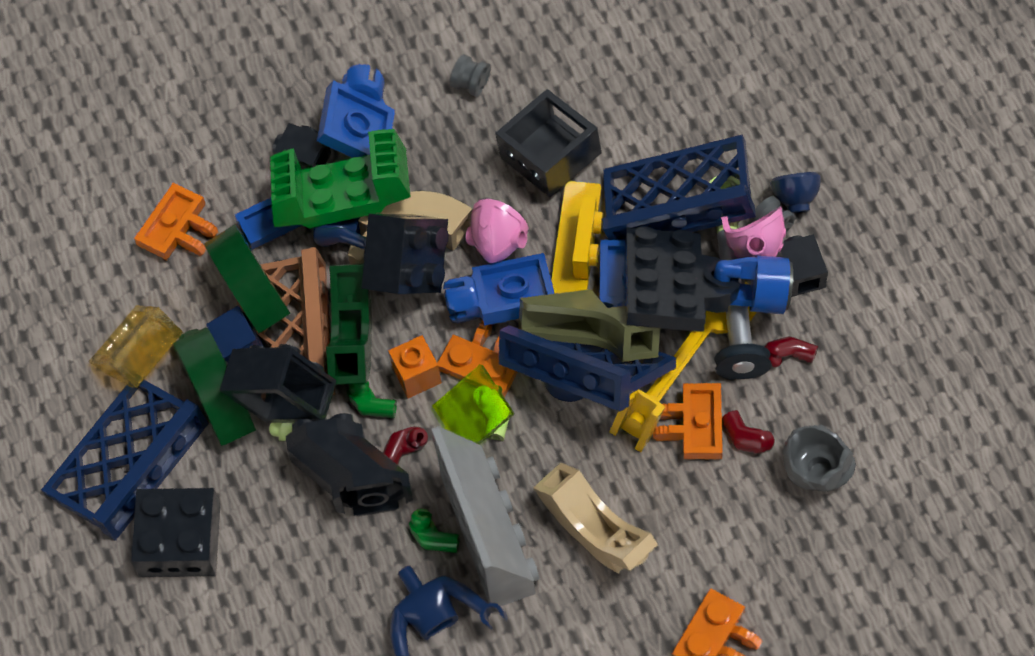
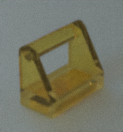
(136, 345)

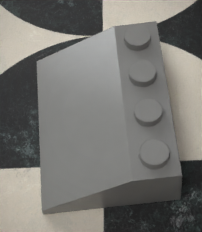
(485, 518)

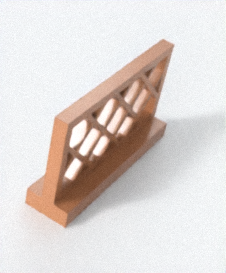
(313, 301)

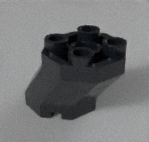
(347, 465)

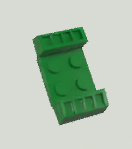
(340, 188)

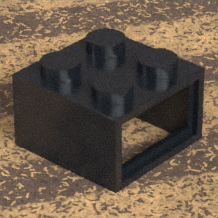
(545, 146)
(405, 253)
(291, 382)
(176, 532)

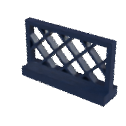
(679, 212)
(580, 367)
(146, 467)

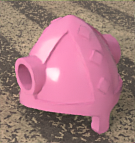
(496, 230)
(757, 238)

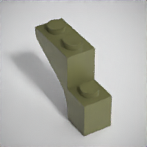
(586, 320)

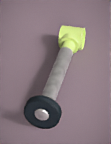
(742, 357)

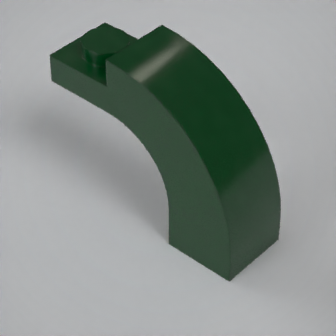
(246, 278)
(350, 327)
(206, 372)

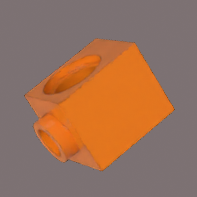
(415, 366)

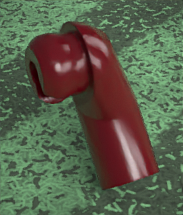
(790, 347)
(747, 438)
(405, 442)

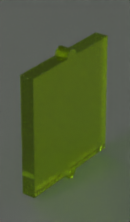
(474, 407)

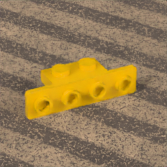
(576, 237)

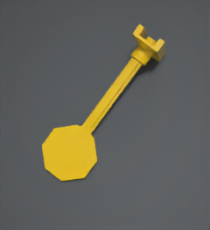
(645, 408)

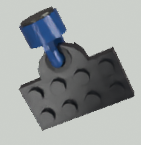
(674, 283)

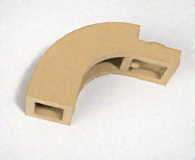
(424, 204)
(591, 521)

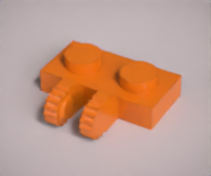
(171, 221)
(464, 356)
(701, 421)
(713, 626)

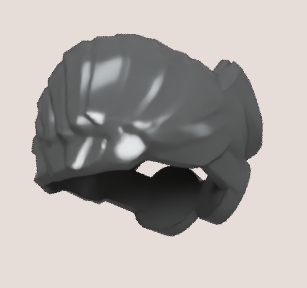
(817, 459)

